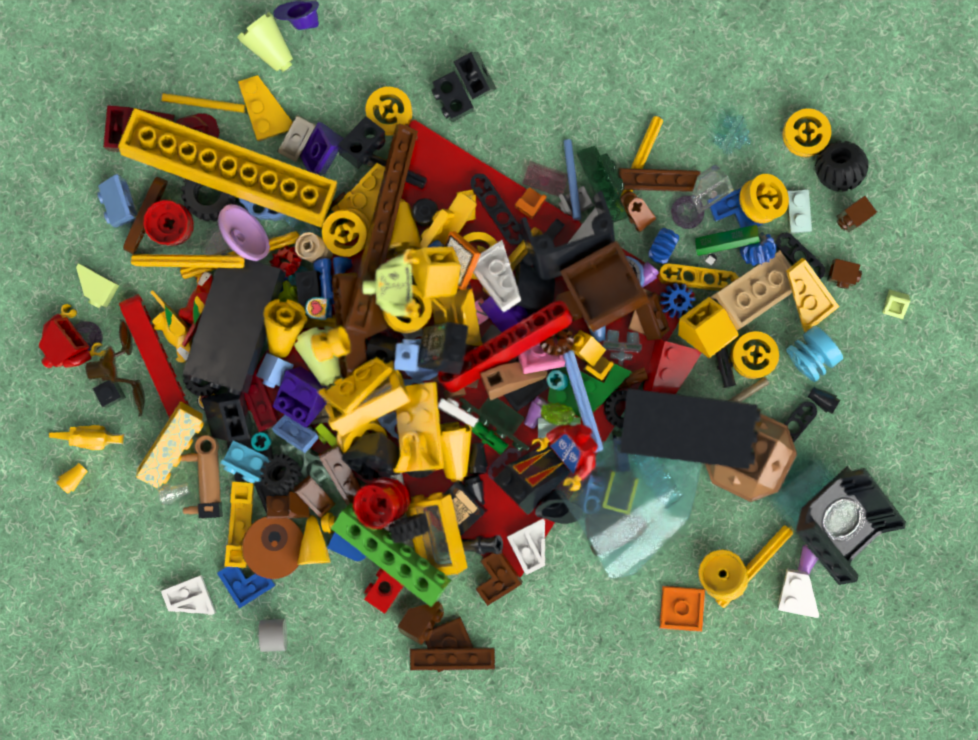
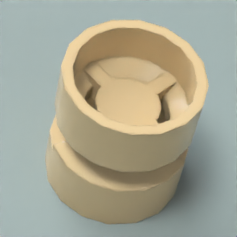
(312, 247)

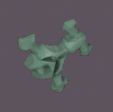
(311, 464)

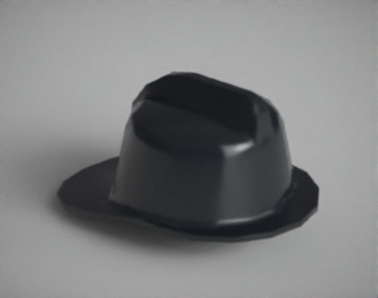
(554, 509)

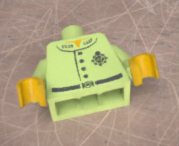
(394, 286)

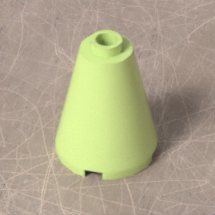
(267, 43)
(326, 371)

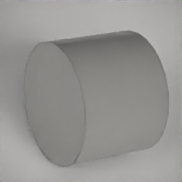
(273, 635)

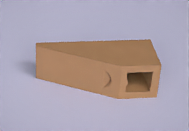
(508, 379)

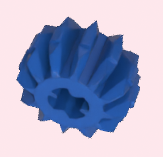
(663, 246)
(759, 252)
(671, 295)

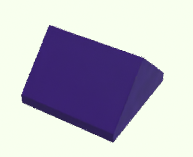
(320, 149)

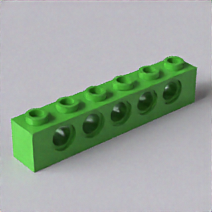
(403, 564)

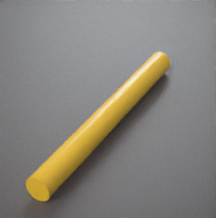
(203, 103)

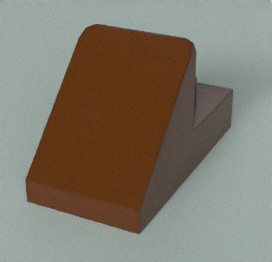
(286, 507)

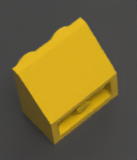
(436, 271)
(707, 327)

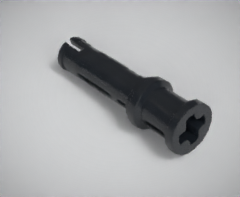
(483, 544)

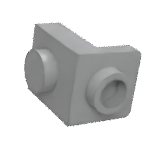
(584, 199)

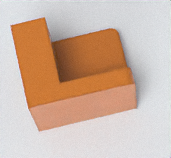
(530, 203)

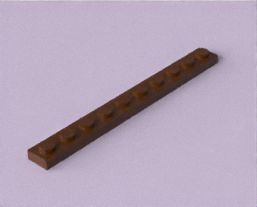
(381, 225)

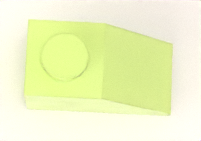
(96, 287)

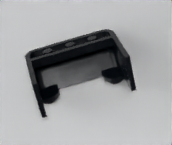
(550, 260)

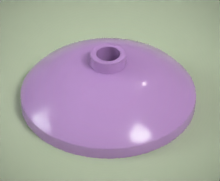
(243, 233)

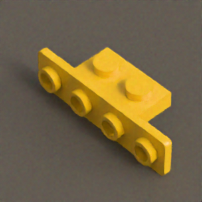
(448, 220)

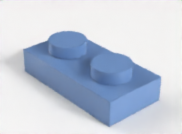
(295, 433)

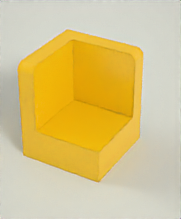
(600, 369)

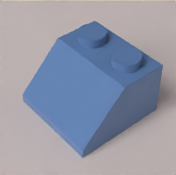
(117, 200)

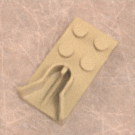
(755, 291)

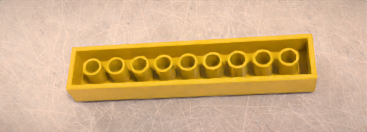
(227, 167)

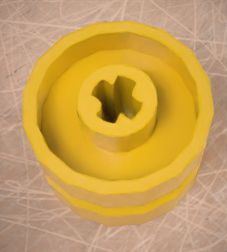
(732, 584)

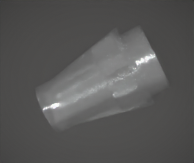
(172, 492)

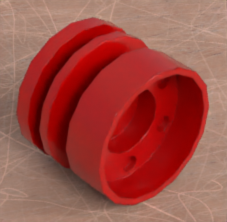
(158, 218)
(381, 502)

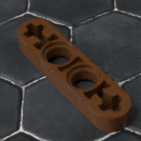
(137, 230)

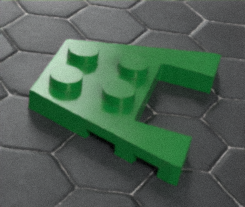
(595, 389)

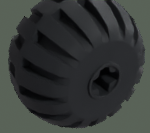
(841, 166)

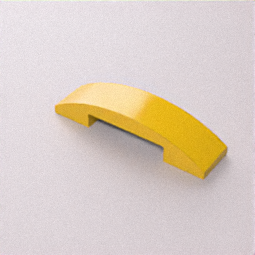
(240, 521)

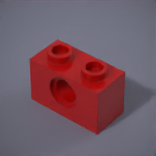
(379, 599)

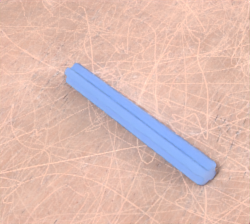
(581, 396)

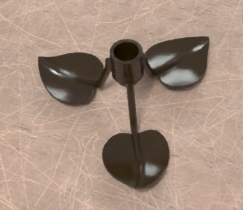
(107, 368)

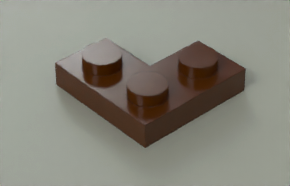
(502, 579)

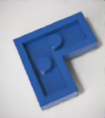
(731, 205)
(241, 588)

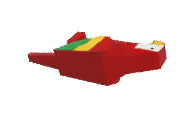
(195, 305)

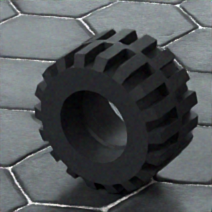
(209, 212)

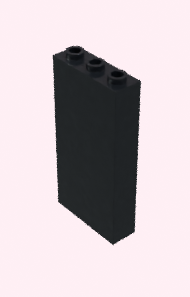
(233, 326)
(689, 428)

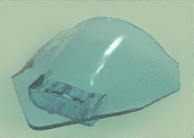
(631, 505)

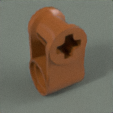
(637, 211)

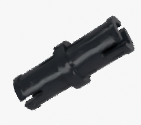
(729, 380)

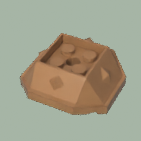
(772, 462)

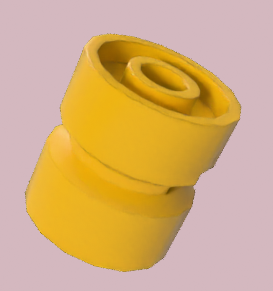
(330, 344)

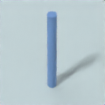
(572, 179)

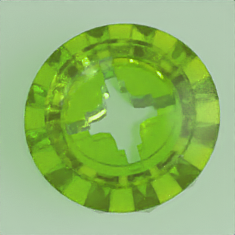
(557, 414)

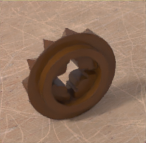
(563, 346)

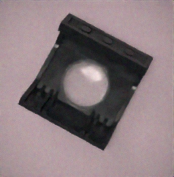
(845, 520)

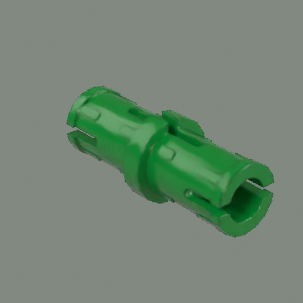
(488, 437)

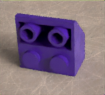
(505, 319)
(299, 396)

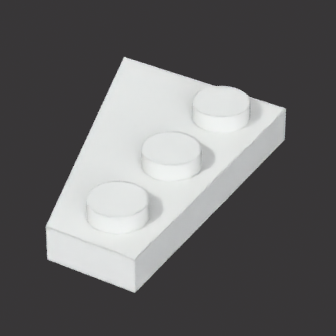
(497, 277)

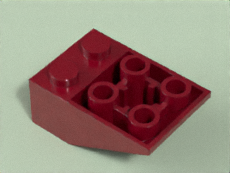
(116, 122)

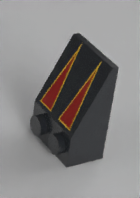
(532, 478)

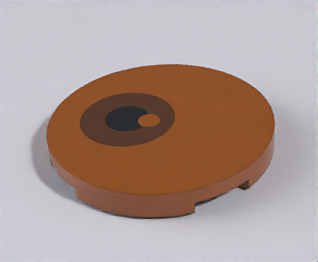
(272, 547)

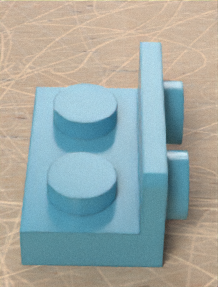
(245, 461)

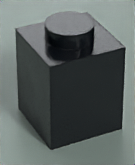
(109, 393)

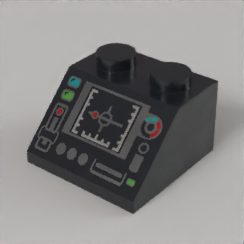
(443, 347)

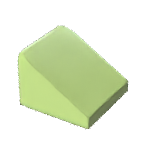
(896, 304)

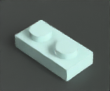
(799, 211)

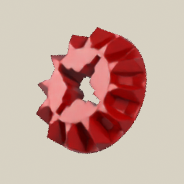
(286, 253)

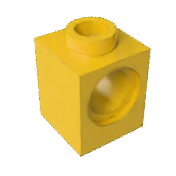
(587, 348)

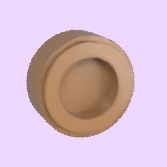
(458, 394)

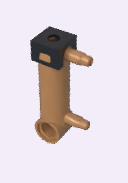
(209, 481)

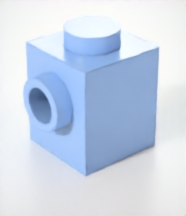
(407, 355)
(273, 370)

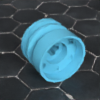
(810, 356)

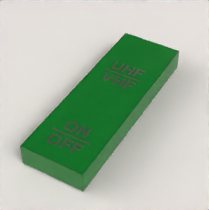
(727, 240)

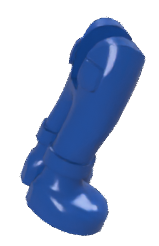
(324, 267)

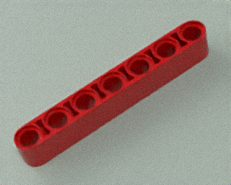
(514, 343)
(153, 353)

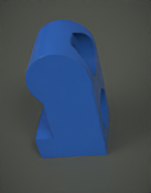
(344, 548)

